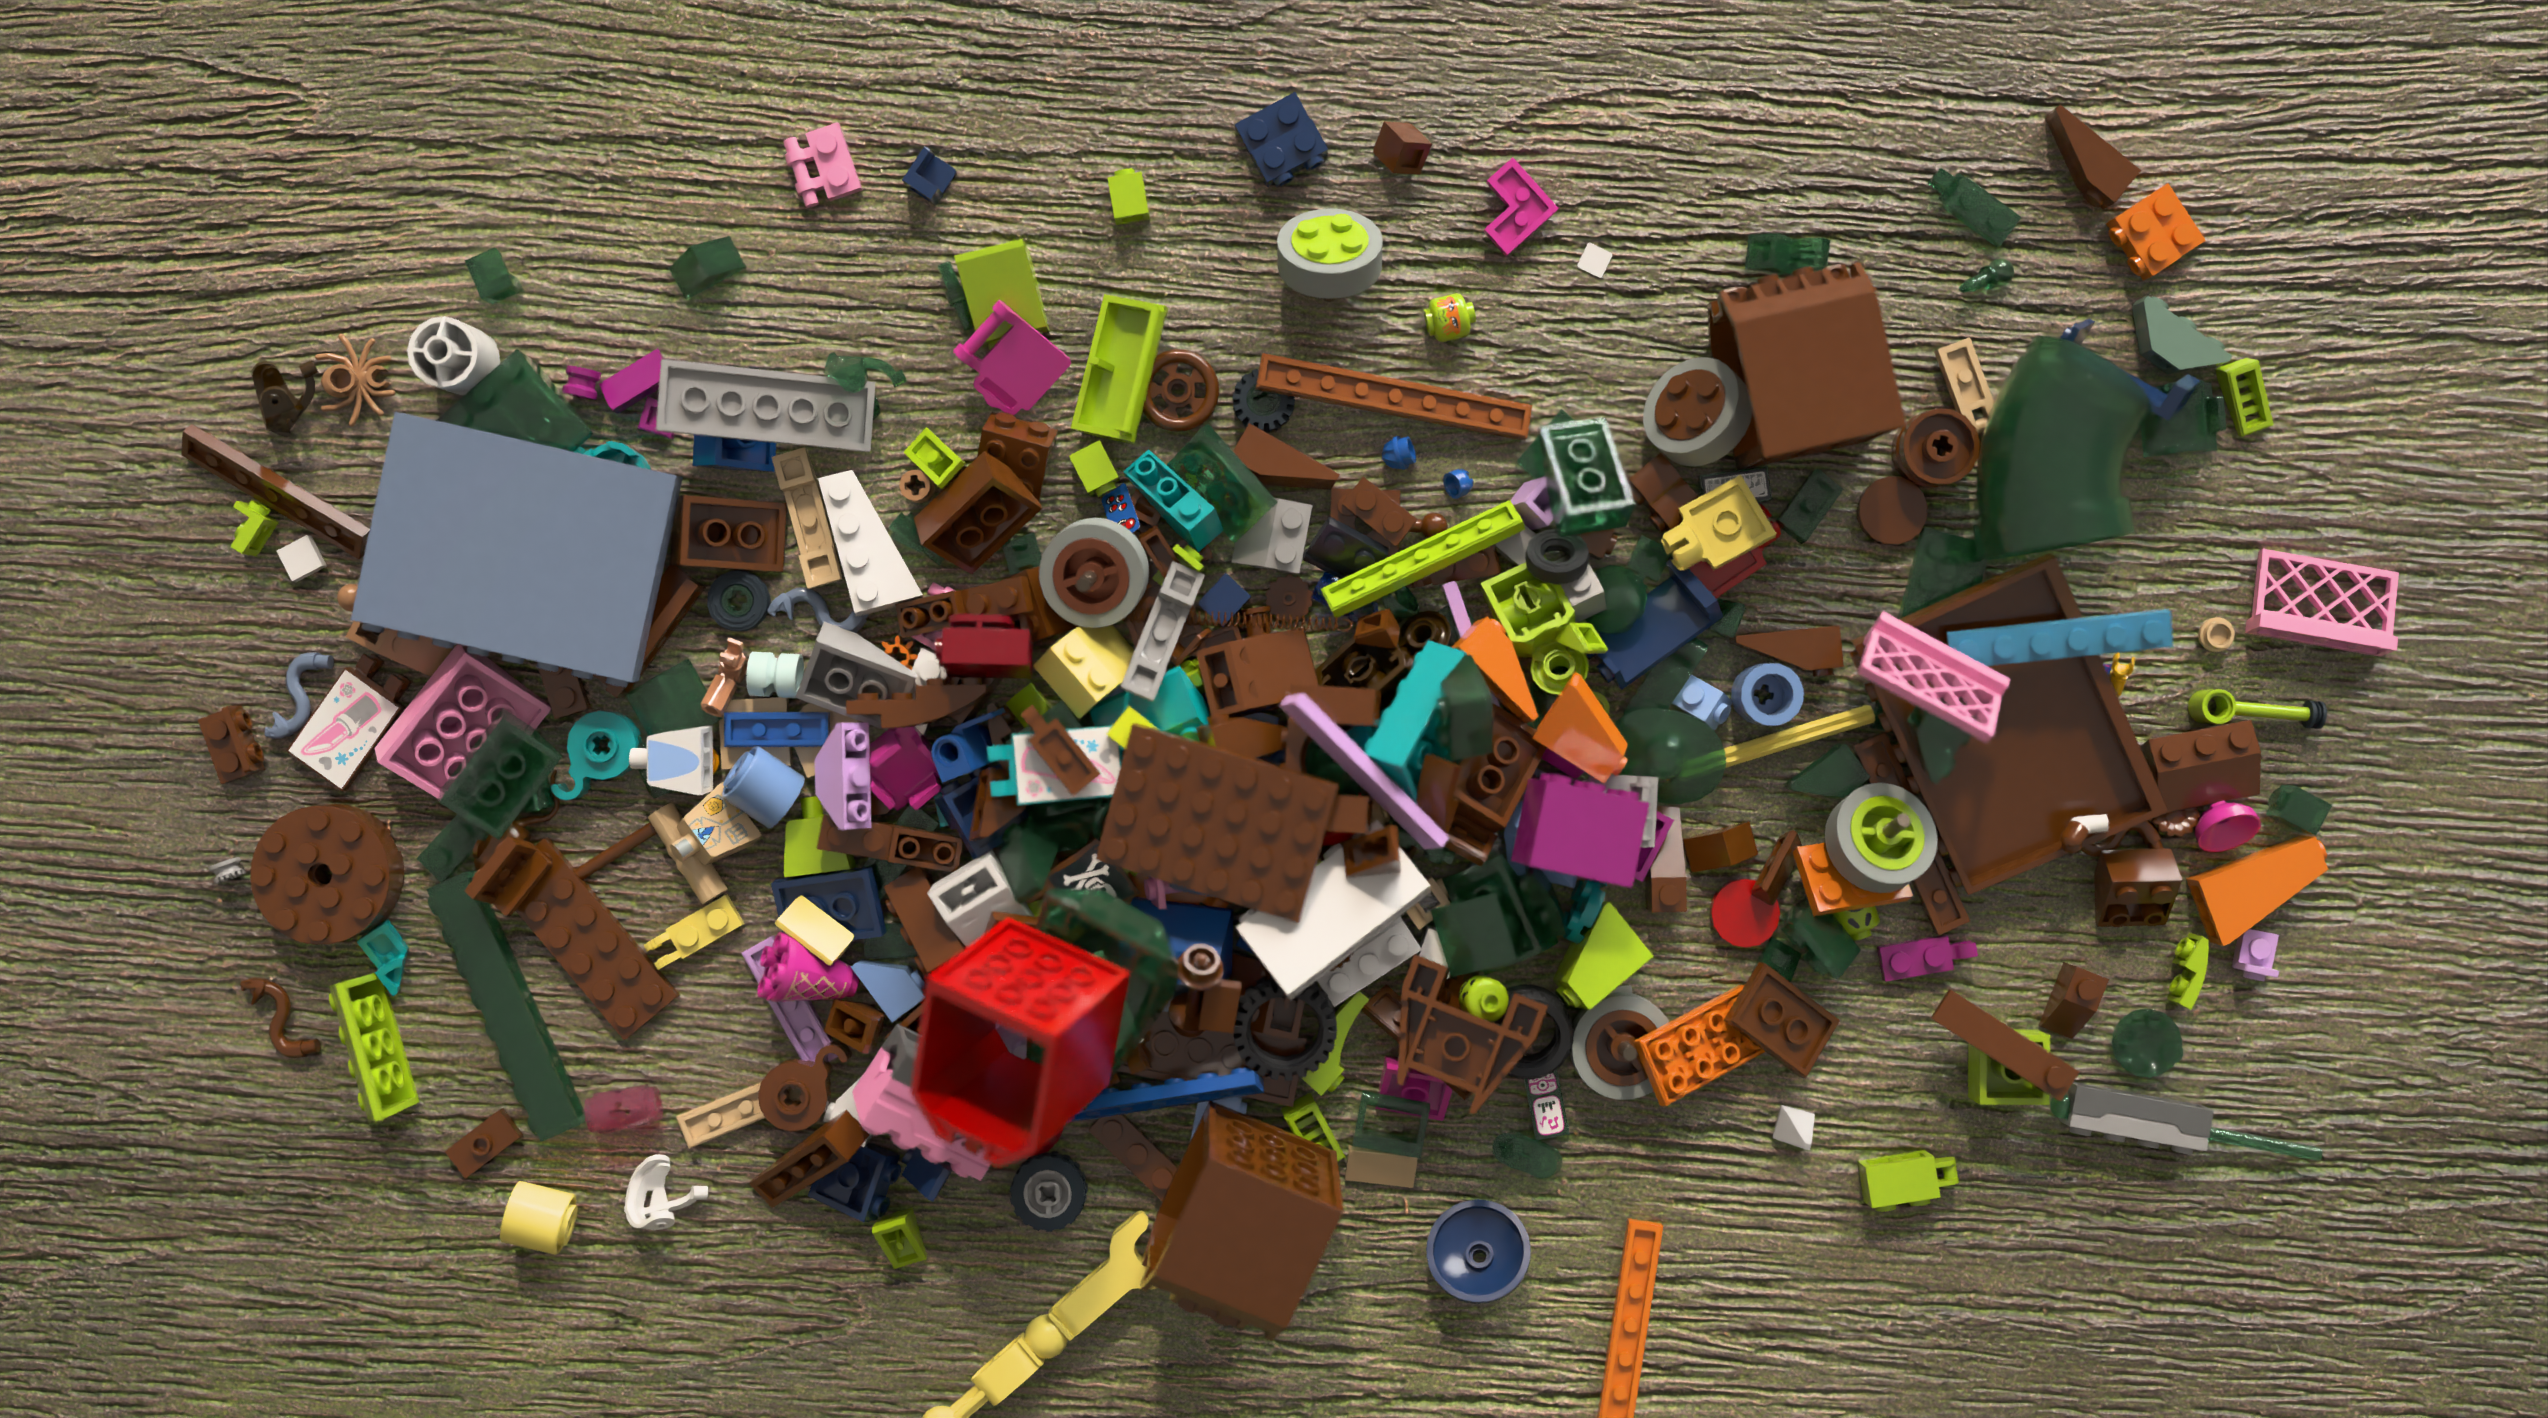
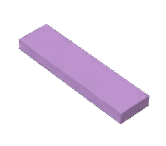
(796, 1017)

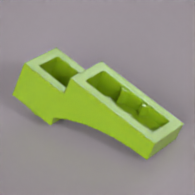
(1329, 1074)

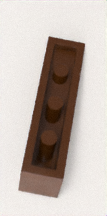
(2005, 1045)
(811, 1159)

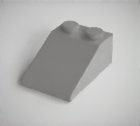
(850, 665)

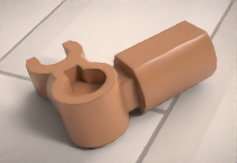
(731, 670)

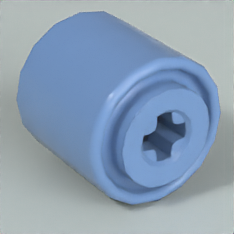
(1785, 692)
(762, 786)

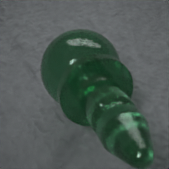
(1997, 273)

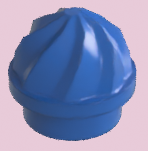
(1399, 453)

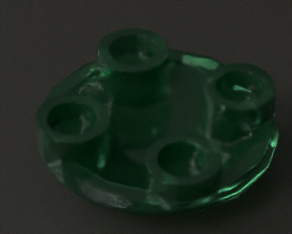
(2147, 1042)

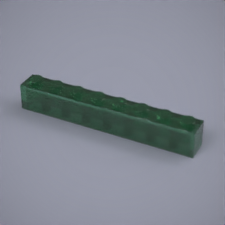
(507, 1007)

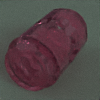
(603, 1111)

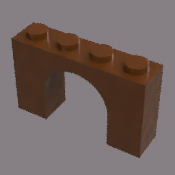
(1343, 707)

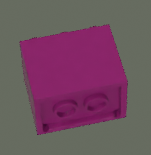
(1580, 829)

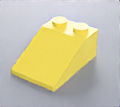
(1086, 666)

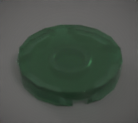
(1624, 600)

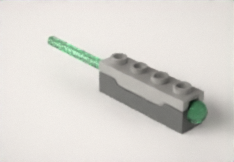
(2157, 1121)

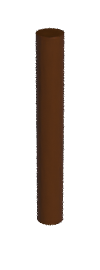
(615, 851)

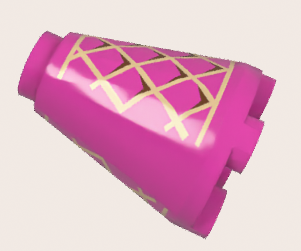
(799, 975)

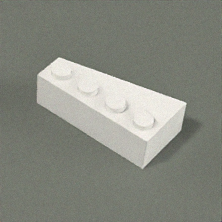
(868, 556)

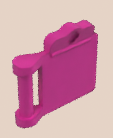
(1017, 366)

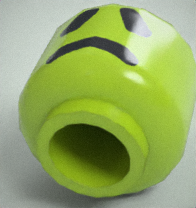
(1858, 922)
(1484, 998)

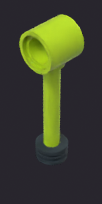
(2311, 714)

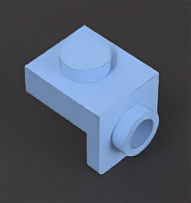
(1703, 702)

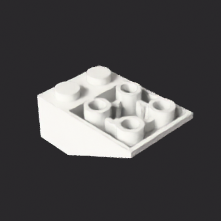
(972, 894)

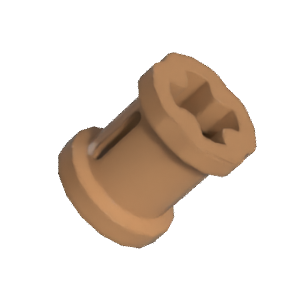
(909, 479)

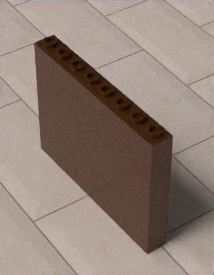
(2054, 748)

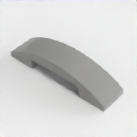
(1161, 631)

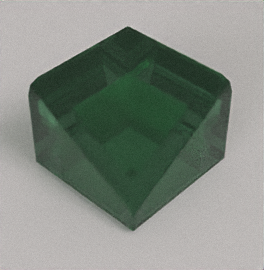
(1732, 616)

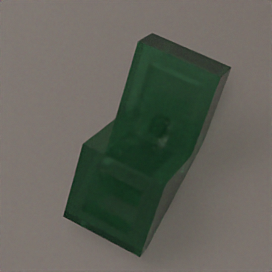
(1783, 254)

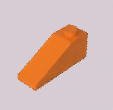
(1498, 666)

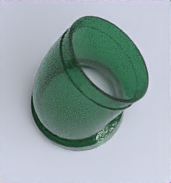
(2056, 452)

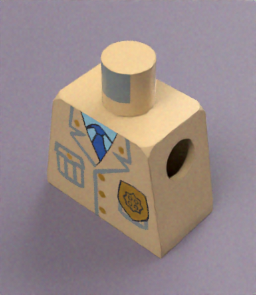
(714, 830)

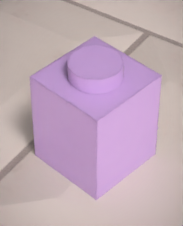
(1533, 504)

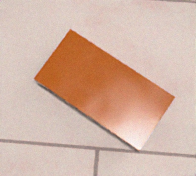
(1694, 1049)

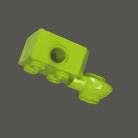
(1532, 619)

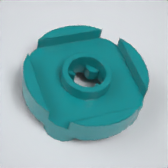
(1584, 909)

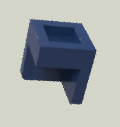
(929, 176)
(1224, 596)

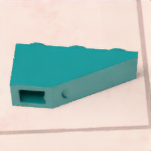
(1175, 500)

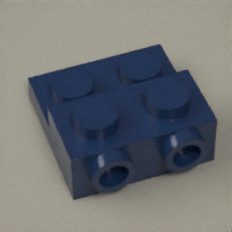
(1282, 140)
(958, 808)
(860, 1184)

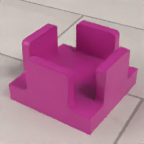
(903, 768)

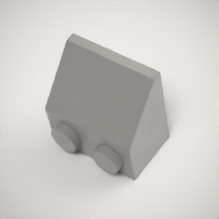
(1276, 539)

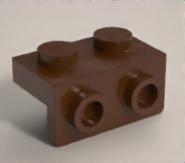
(509, 875)

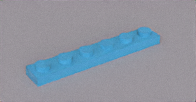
(2065, 638)

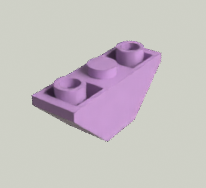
(844, 776)

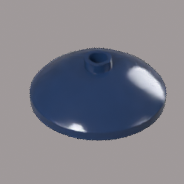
(1475, 1229)

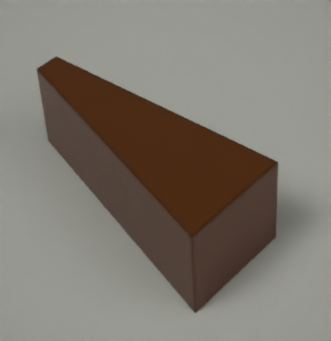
(1158, 549)

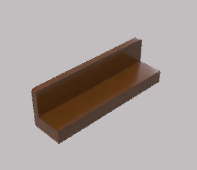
(674, 600)

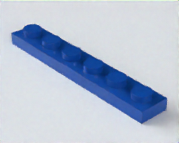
(1173, 1093)

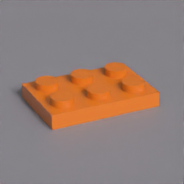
(1830, 891)

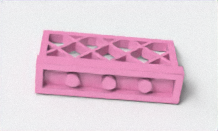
(2327, 631)
(1946, 668)

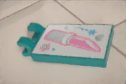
(1036, 782)

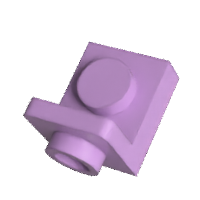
(2256, 954)

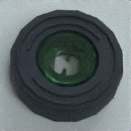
(725, 589)

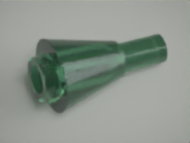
(906, 533)

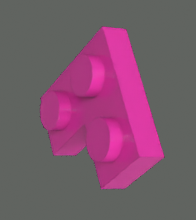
(1526, 204)

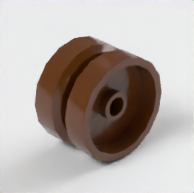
(1931, 466)

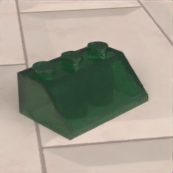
(499, 774)

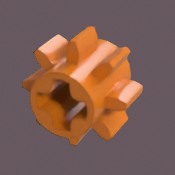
(907, 649)

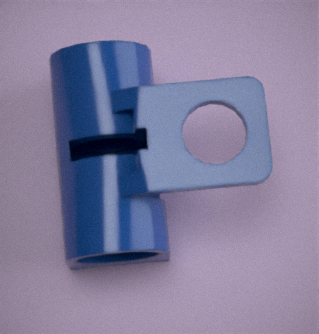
(963, 748)

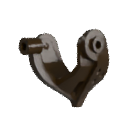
(277, 404)

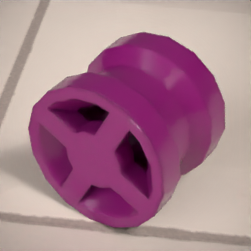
(581, 382)

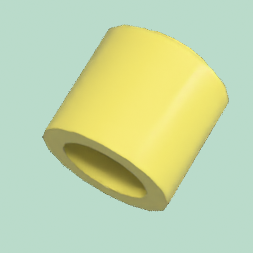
(539, 1218)

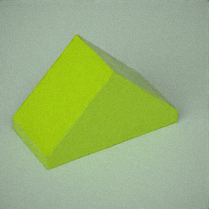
(900, 1238)

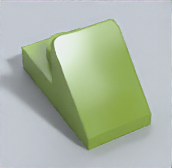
(934, 458)

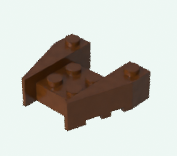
(1458, 1044)

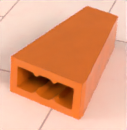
(2253, 886)

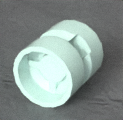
(774, 674)

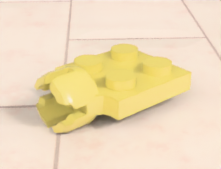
(1718, 527)

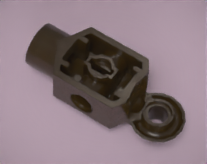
(1381, 667)

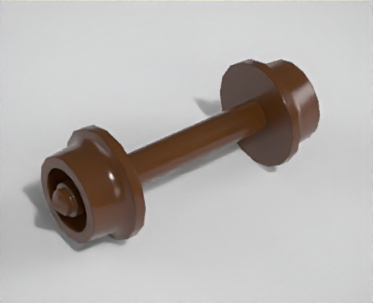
(1199, 971)

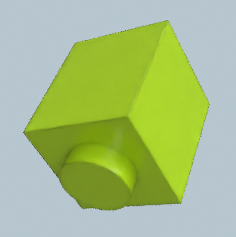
(1128, 196)
(1095, 469)

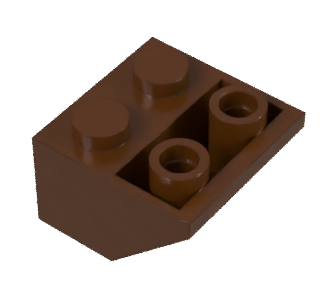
(1043, 621)
(2135, 887)

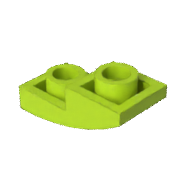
(2193, 958)

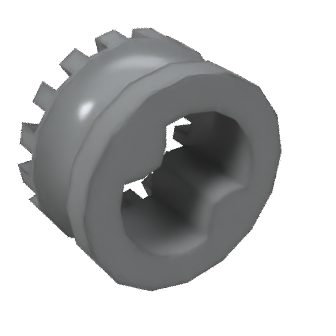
(225, 869)

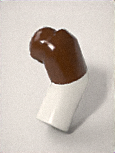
(2079, 828)

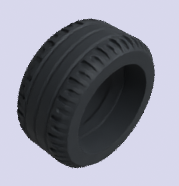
(1559, 1048)

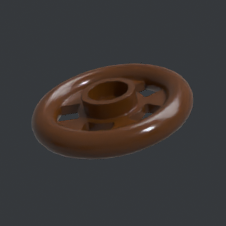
(1201, 407)

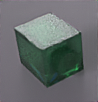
(2298, 809)

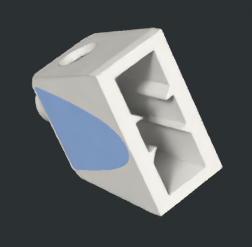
(678, 760)

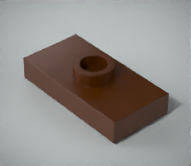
(484, 1143)

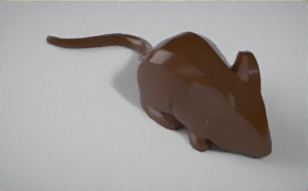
(485, 849)

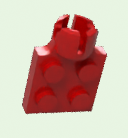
(1735, 571)

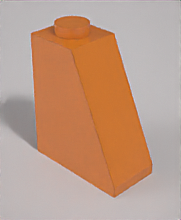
(1583, 732)

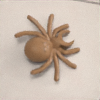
(354, 379)

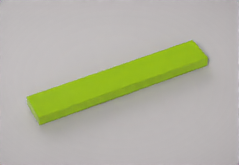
(1423, 559)

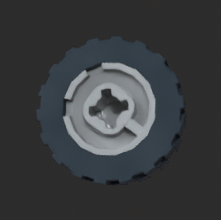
(1048, 1191)

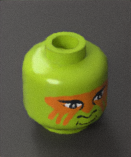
(1449, 317)

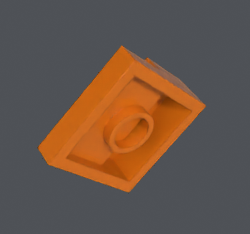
(2154, 232)

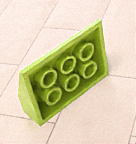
(373, 1046)

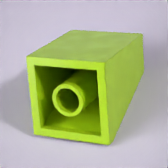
(1006, 275)
(1600, 960)

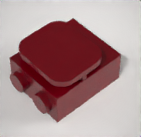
(984, 648)

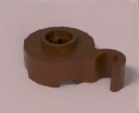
(810, 1078)

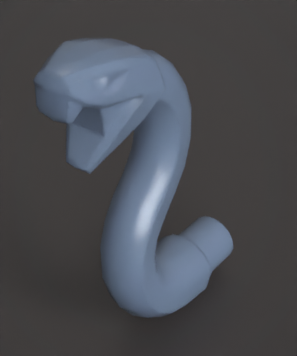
(786, 601)
(313, 661)

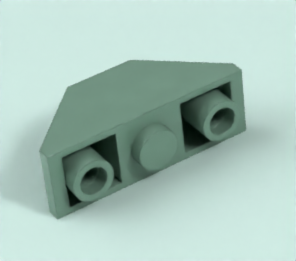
(2172, 340)

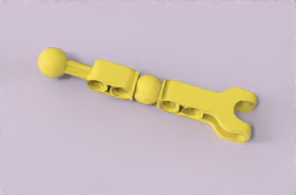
(1049, 1333)

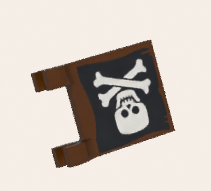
(1085, 872)

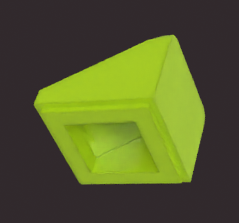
(1582, 638)
(1025, 698)

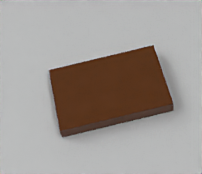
(1782, 1020)

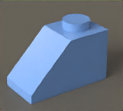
(892, 985)

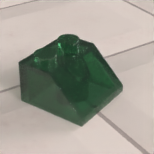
(1465, 712)

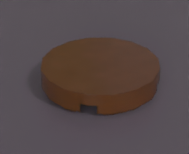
(1892, 510)

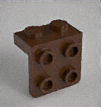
(1020, 446)

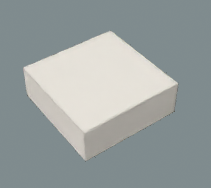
(301, 558)

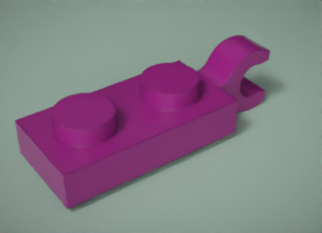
(1922, 956)

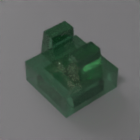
(1022, 553)

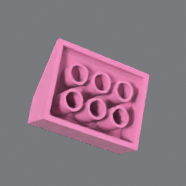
(452, 716)

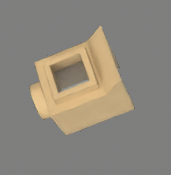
(1438, 896)

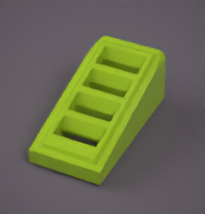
(2230, 388)
(1301, 1116)

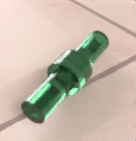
(956, 295)

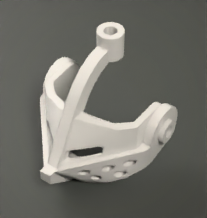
(651, 1177)

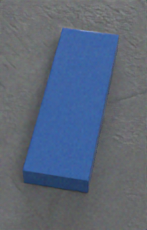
(776, 729)

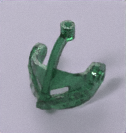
(853, 376)

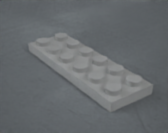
(763, 406)

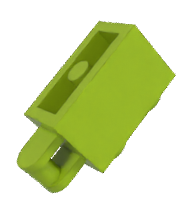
(1904, 1179)

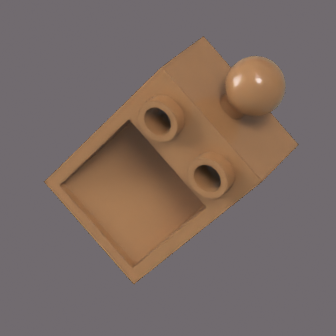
(418, 655)

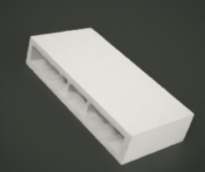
(1335, 920)

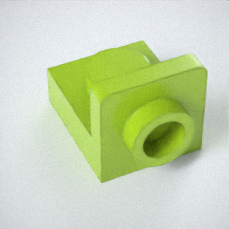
(254, 532)

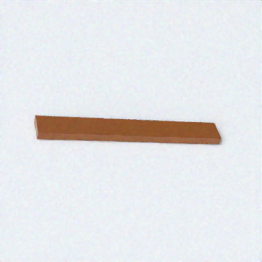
(1393, 397)

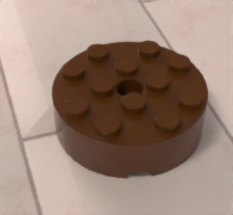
(292, 882)

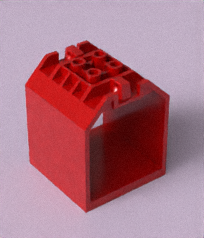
(1041, 990)

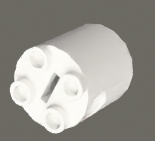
(451, 354)

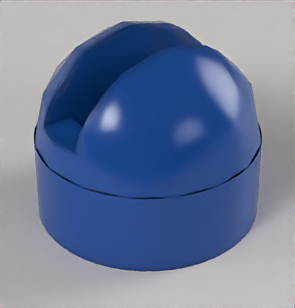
(1457, 483)

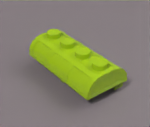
(1119, 368)

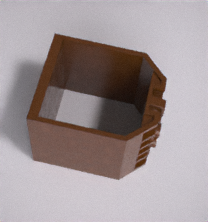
(1810, 362)
(1244, 1222)

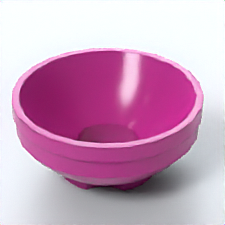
(2226, 826)

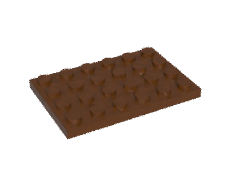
(1217, 822)

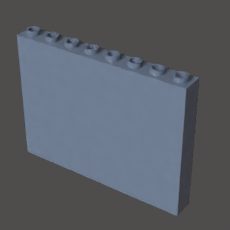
(516, 549)

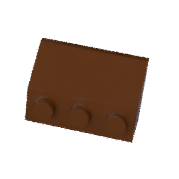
(976, 513)
(2205, 765)

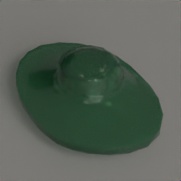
(1676, 750)

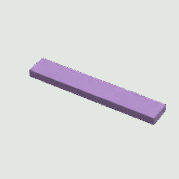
(1363, 770)

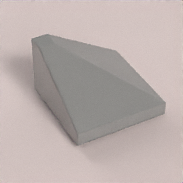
(1794, 1127)

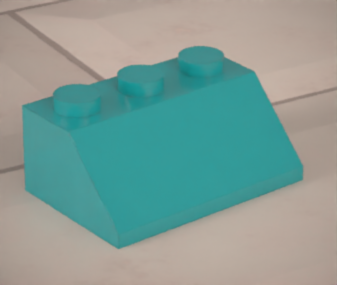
(1175, 709)

